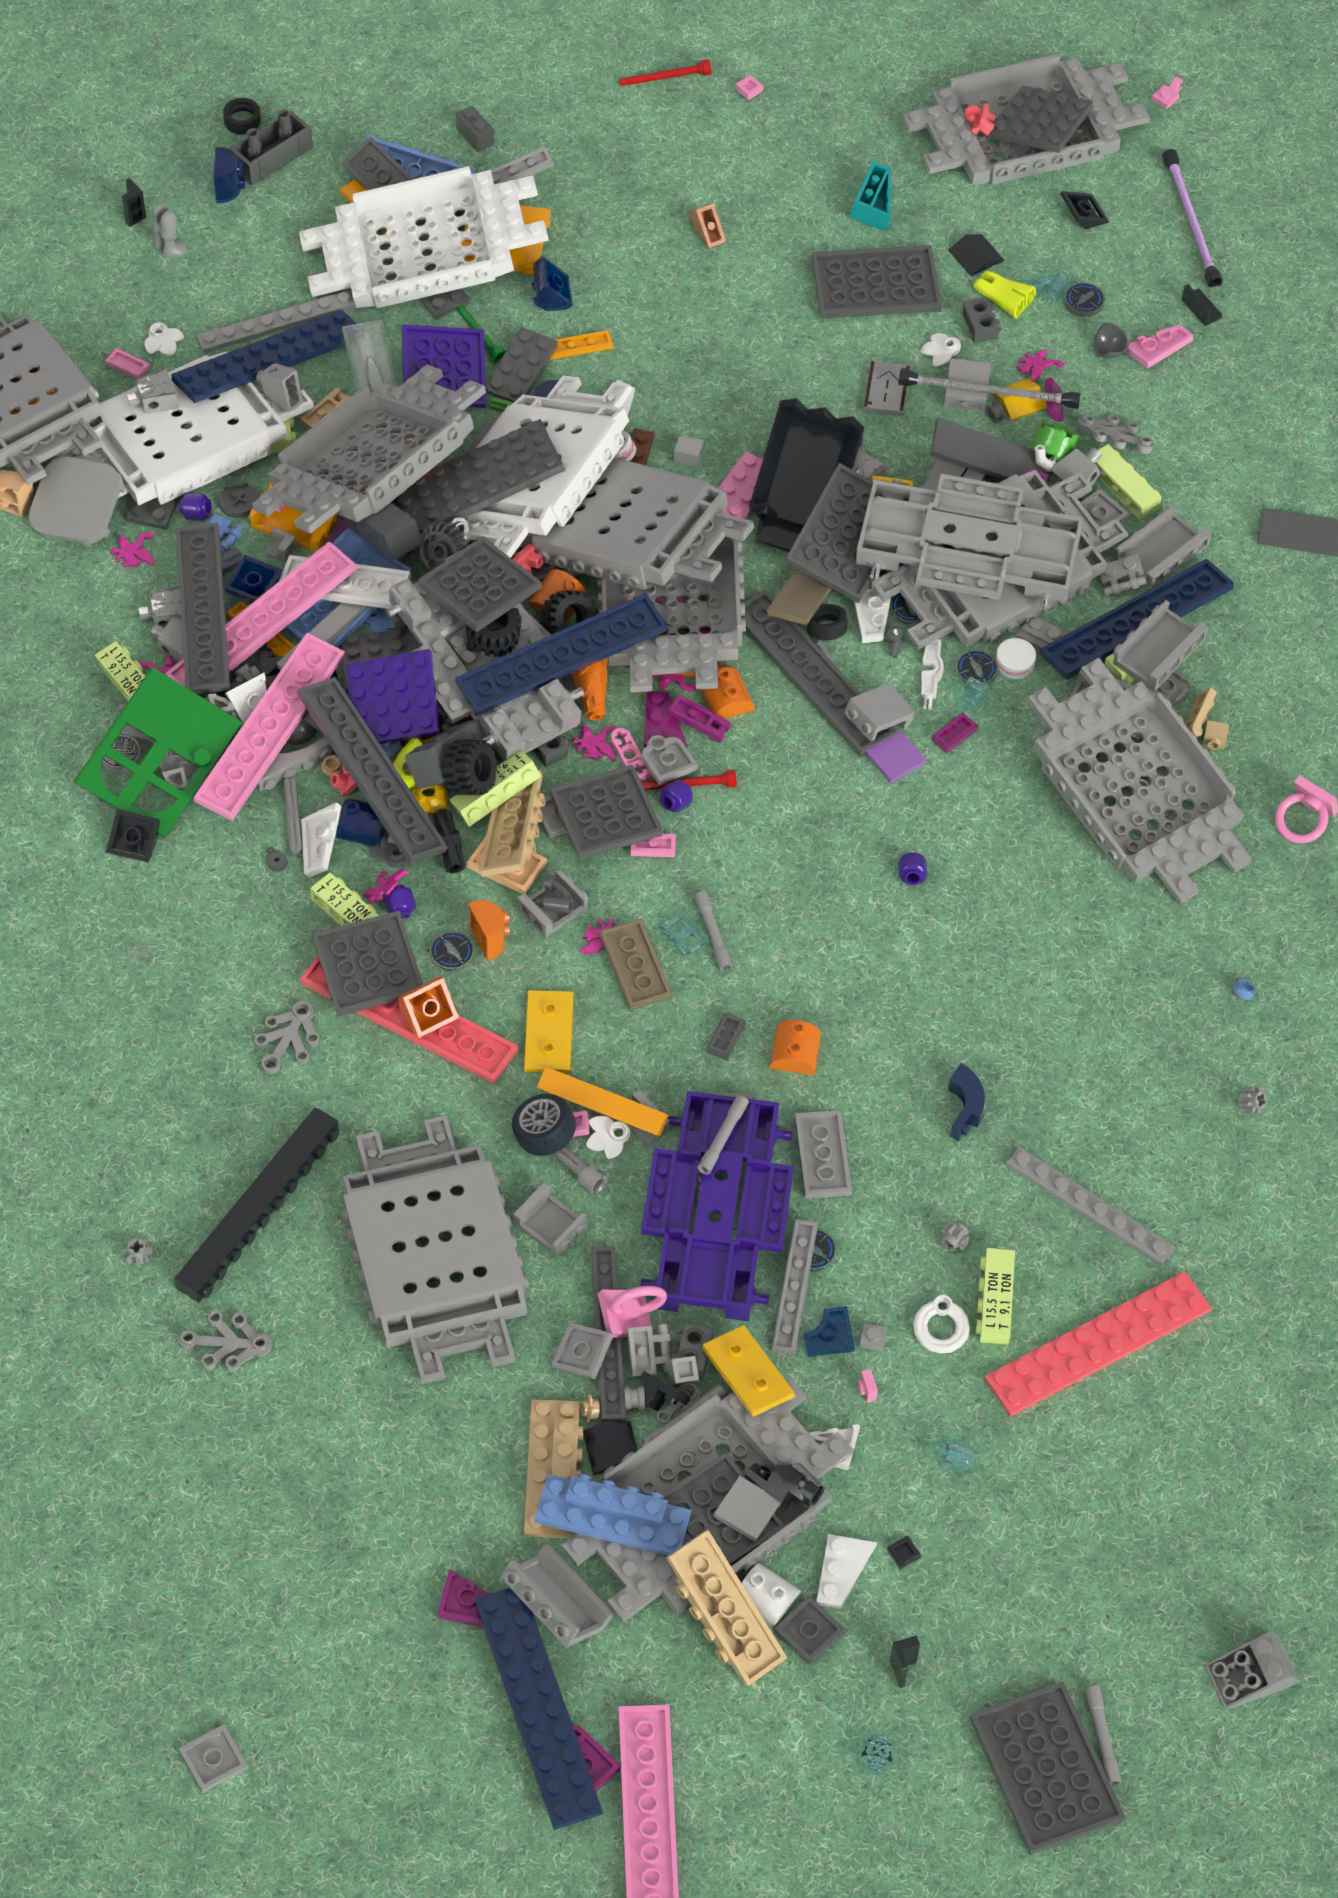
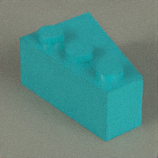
(874, 198)

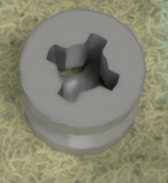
(634, 1398)

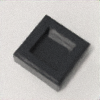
(903, 1552)

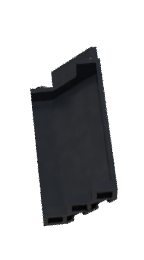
(797, 468)

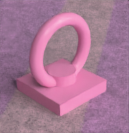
(1314, 799)
(629, 1308)

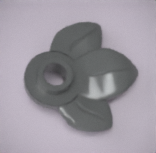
(388, 852)

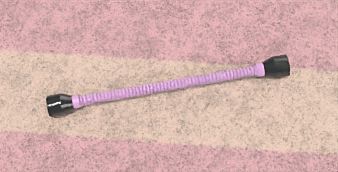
(1212, 274)

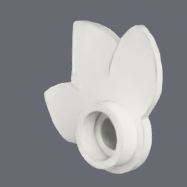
(163, 341)
(941, 348)
(604, 1136)

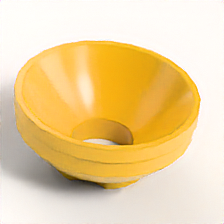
(432, 804)

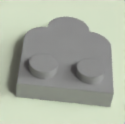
(667, 759)

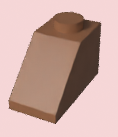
(707, 224)

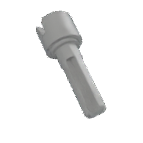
(588, 1176)

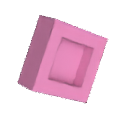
(749, 87)
(582, 1123)
(867, 1385)

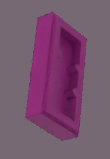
(1054, 409)
(954, 732)

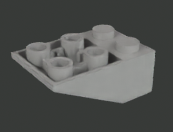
(1252, 1671)

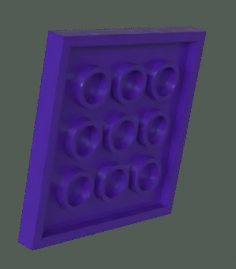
(451, 349)
(395, 695)

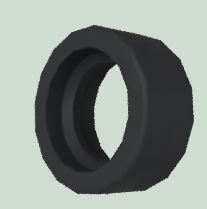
(243, 126)
(829, 631)

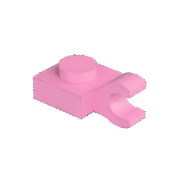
(1168, 95)

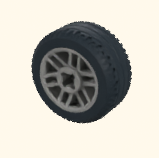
(543, 1124)

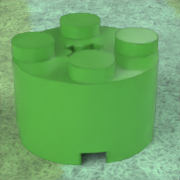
(1056, 438)

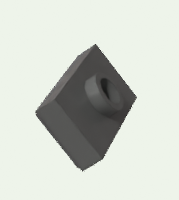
(726, 1036)

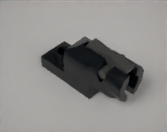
(787, 1483)

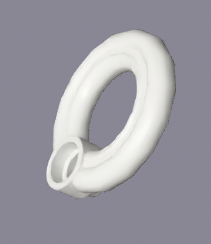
(955, 1312)

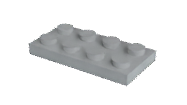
(823, 1154)

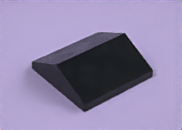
(1082, 209)
(975, 253)
(133, 834)
(608, 1444)

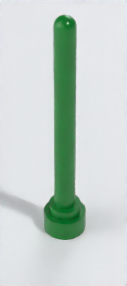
(495, 351)

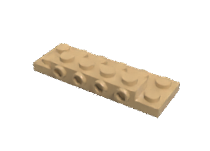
(513, 832)
(551, 1451)
(724, 1609)

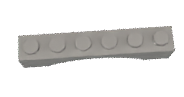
(288, 764)

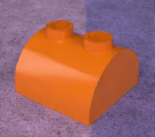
(554, 582)
(731, 695)
(488, 927)
(427, 1007)
(795, 1047)

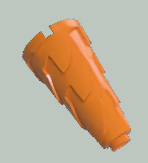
(593, 682)

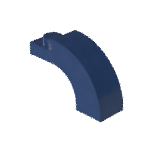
(971, 1092)

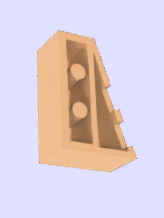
(15, 493)

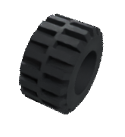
(557, 604)
(497, 641)
(469, 767)

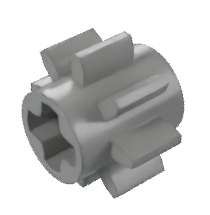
(246, 673)
(1252, 1100)
(954, 1236)
(139, 1257)

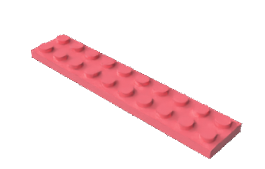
(457, 1041)
(1097, 1343)

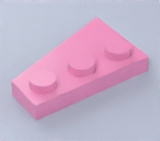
(1157, 347)

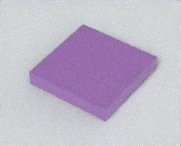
(895, 757)

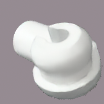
(1041, 460)

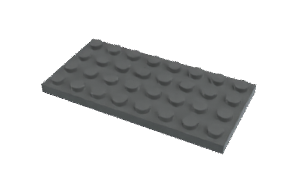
(482, 476)

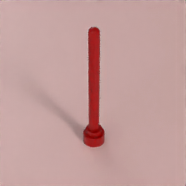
(703, 67)
(727, 779)

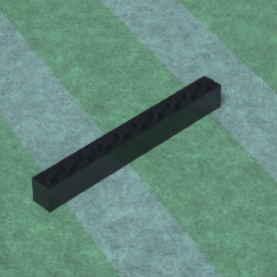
(257, 1205)

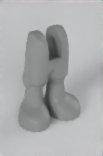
(165, 232)

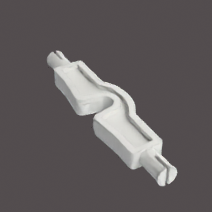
(931, 677)

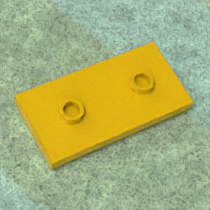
(549, 1031)
(748, 1371)

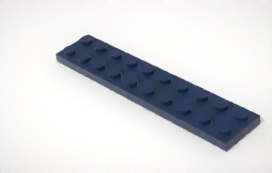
(243, 364)
(1101, 636)
(560, 654)
(538, 1709)

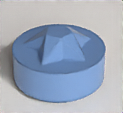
(1244, 988)

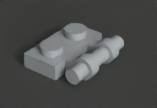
(1120, 571)
(642, 1349)

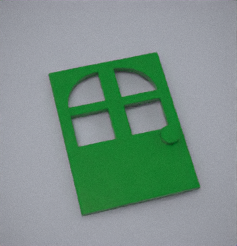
(177, 723)

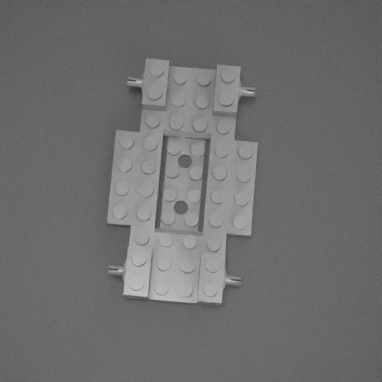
(1037, 541)
(509, 727)

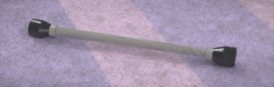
(910, 378)

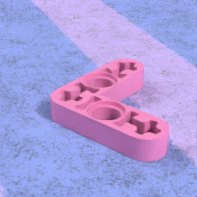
(630, 746)

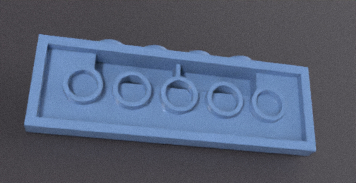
(418, 163)
(613, 1513)

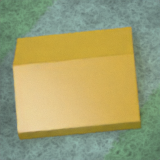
(1020, 407)

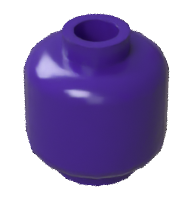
(195, 506)
(676, 796)
(912, 868)
(401, 900)

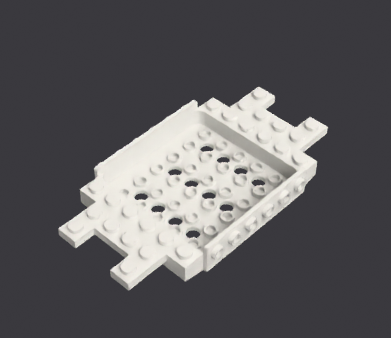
(354, 249)
(582, 454)
(186, 462)

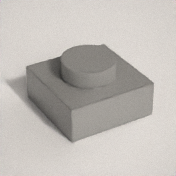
(873, 1337)

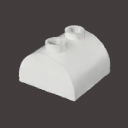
(770, 1594)

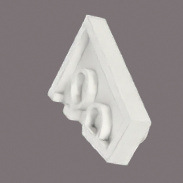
(841, 1568)

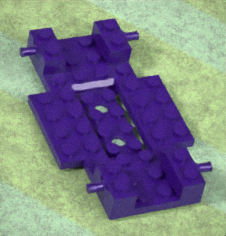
(708, 1264)

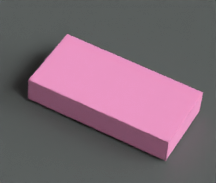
(127, 364)

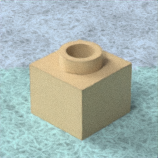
(1215, 735)

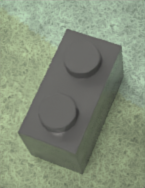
(475, 128)

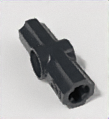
(446, 828)

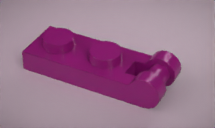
(699, 718)

